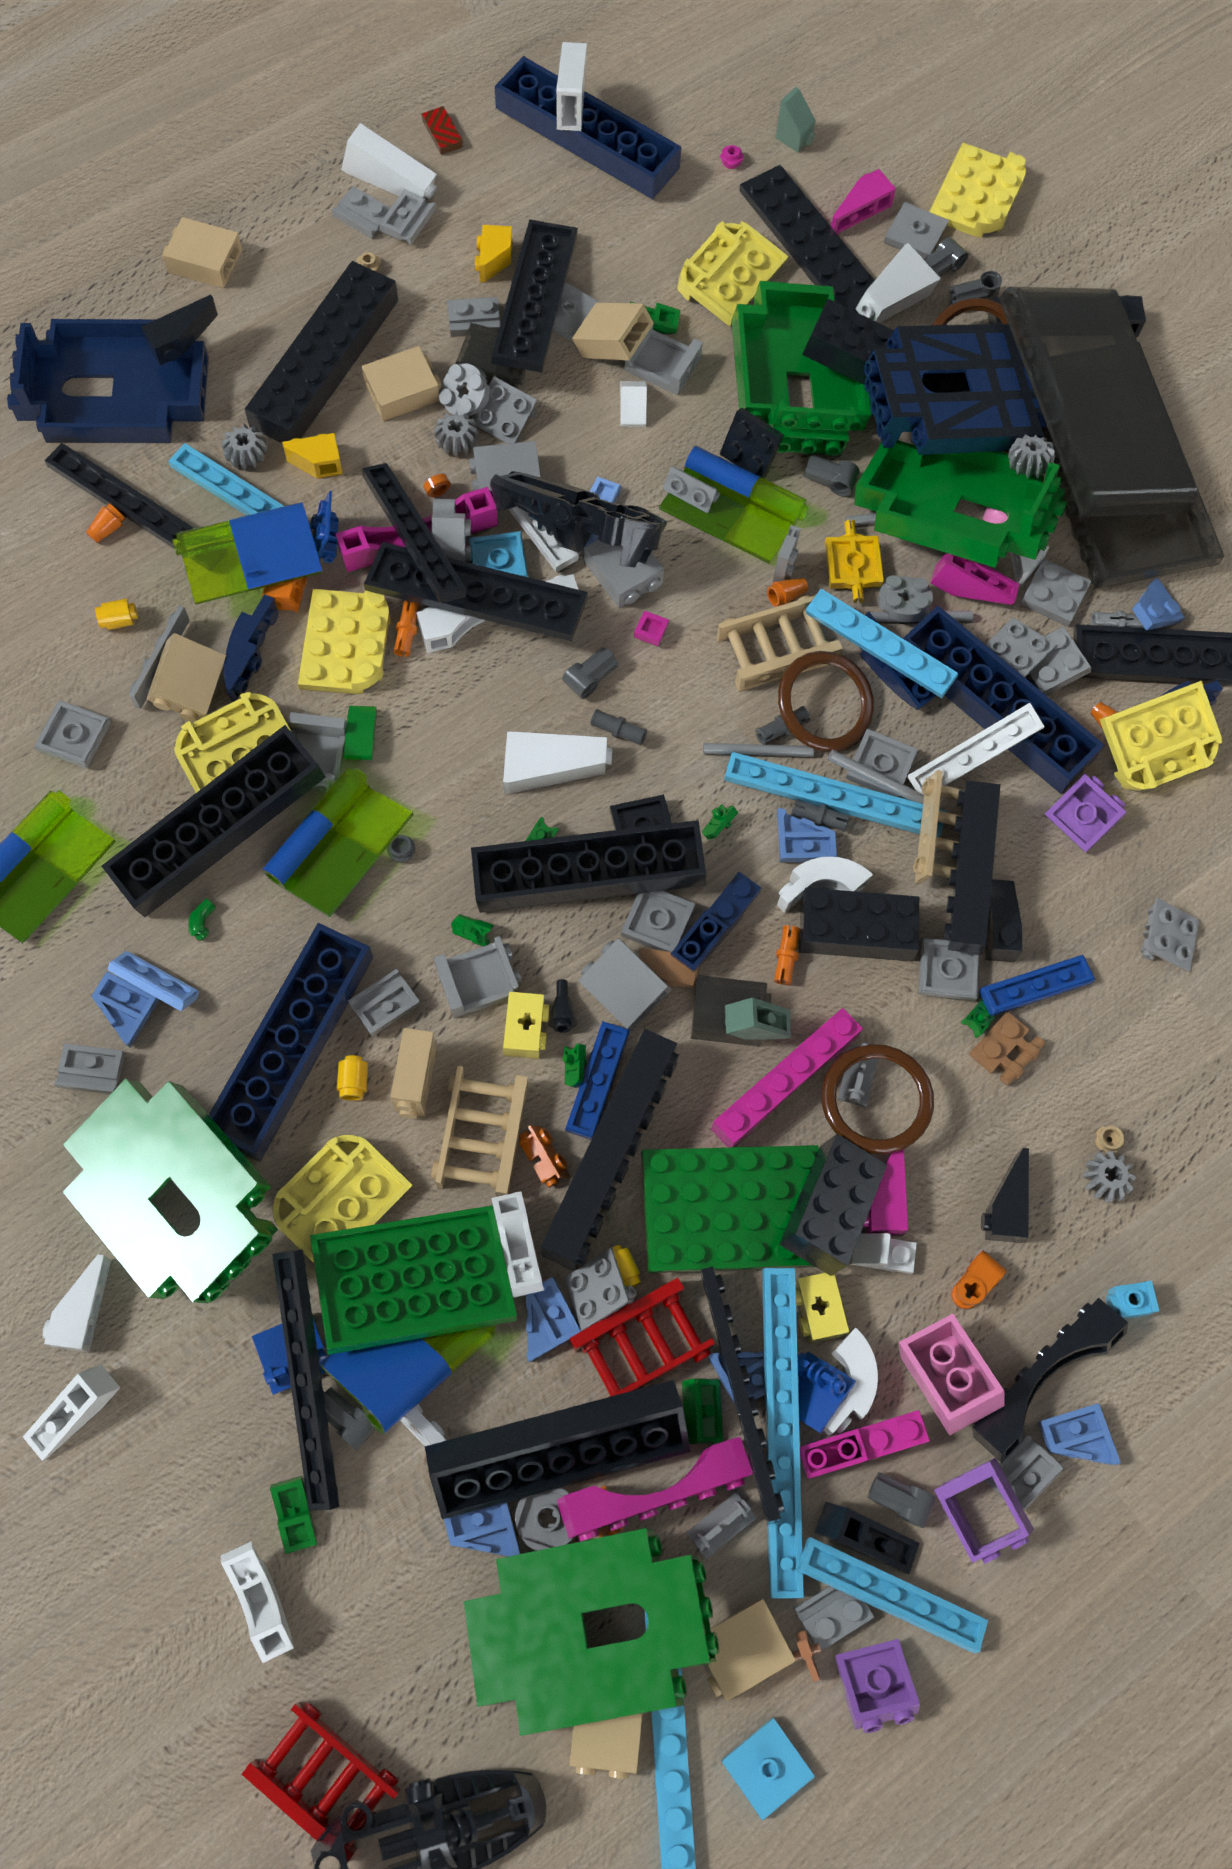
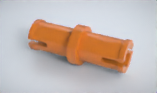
(406, 629)
(787, 955)

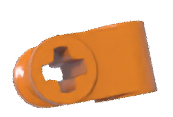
(980, 1277)

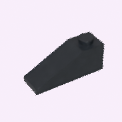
(177, 331)
(1004, 923)
(1008, 1210)
(867, 1537)

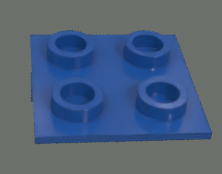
(325, 526)
(273, 1357)
(820, 1390)

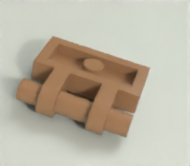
(1000, 1041)

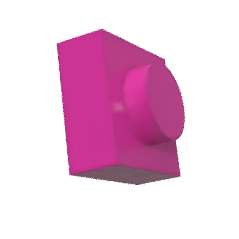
(651, 628)

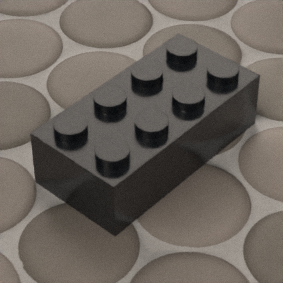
(859, 924)
(833, 1205)

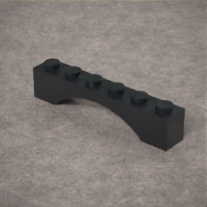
(1090, 1335)

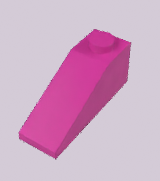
(867, 198)
(973, 580)
(889, 1206)

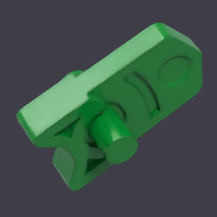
(721, 818)
(542, 831)
(471, 929)
(978, 1019)
(574, 1064)

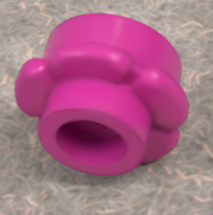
(731, 156)

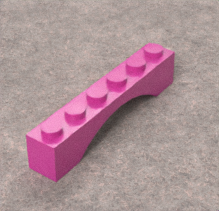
(361, 544)
(785, 1078)
(596, 1508)

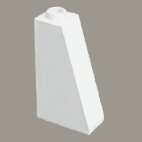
(571, 86)
(385, 165)
(899, 286)
(552, 759)

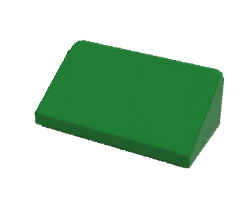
(702, 1410)

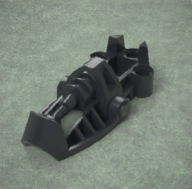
(577, 513)
(443, 1822)

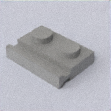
(361, 212)
(407, 217)
(467, 311)
(787, 555)
(384, 1002)
(89, 1068)
(1028, 1472)
(831, 1616)

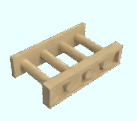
(774, 666)
(931, 815)
(504, 1150)

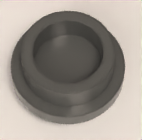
(401, 849)

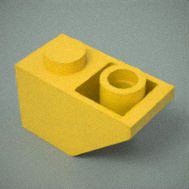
(495, 250)
(314, 455)

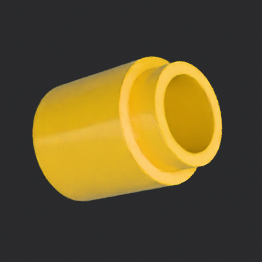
(116, 614)
(352, 1078)
(627, 1266)

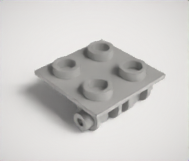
(505, 411)
(1020, 646)
(1170, 935)
(598, 1289)

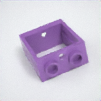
(990, 1550)

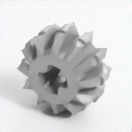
(456, 433)
(244, 446)
(1031, 456)
(1116, 1167)

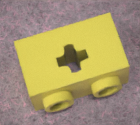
(524, 1008)
(832, 1320)

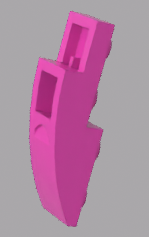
(863, 1444)

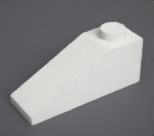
(76, 1315)
(71, 1410)

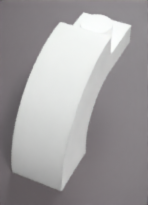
(823, 873)
(517, 1244)
(860, 1364)
(259, 1601)

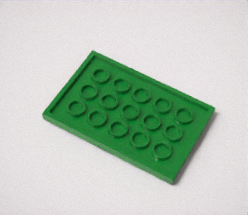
(722, 1206)
(411, 1279)

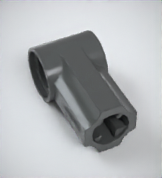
(947, 256)
(985, 287)
(837, 476)
(585, 677)
(348, 1420)
(909, 1502)

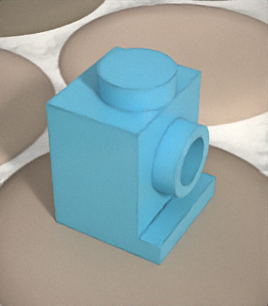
(1143, 1296)

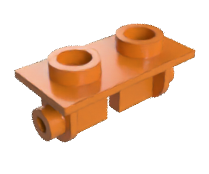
(540, 1144)

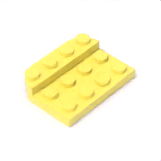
(979, 190)
(729, 269)
(344, 641)
(225, 737)
(1163, 738)
(337, 1190)

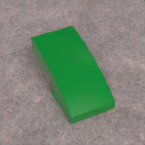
(664, 318)
(360, 732)
(293, 1516)

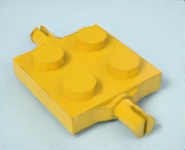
(853, 561)

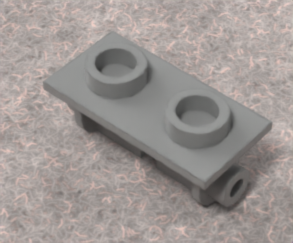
(690, 489)
(858, 1081)
(721, 1525)

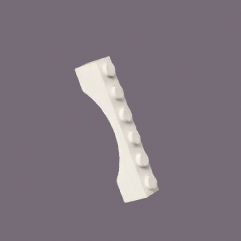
(444, 628)

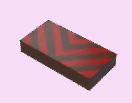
(442, 130)

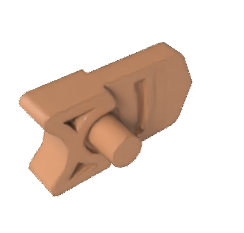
(806, 1653)

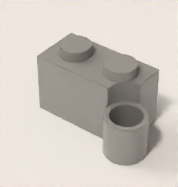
(451, 530)

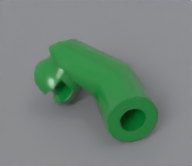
(197, 920)

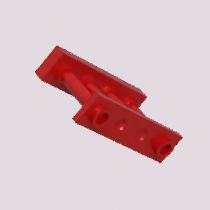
(642, 1312)
(289, 1796)

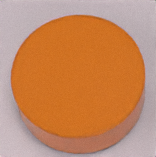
(437, 485)

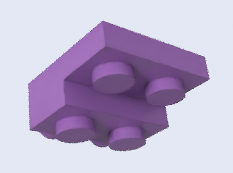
(1086, 812)
(877, 1686)

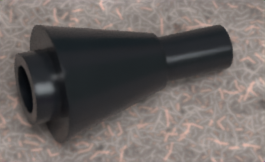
(562, 1015)

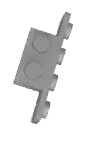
(140, 688)

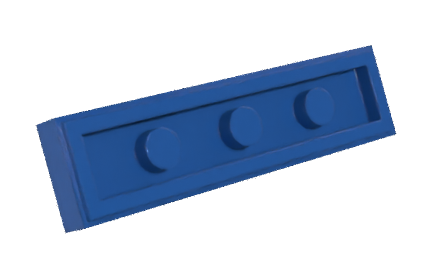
(1036, 985)
(597, 1080)

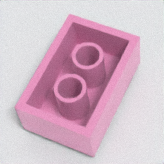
(951, 1374)

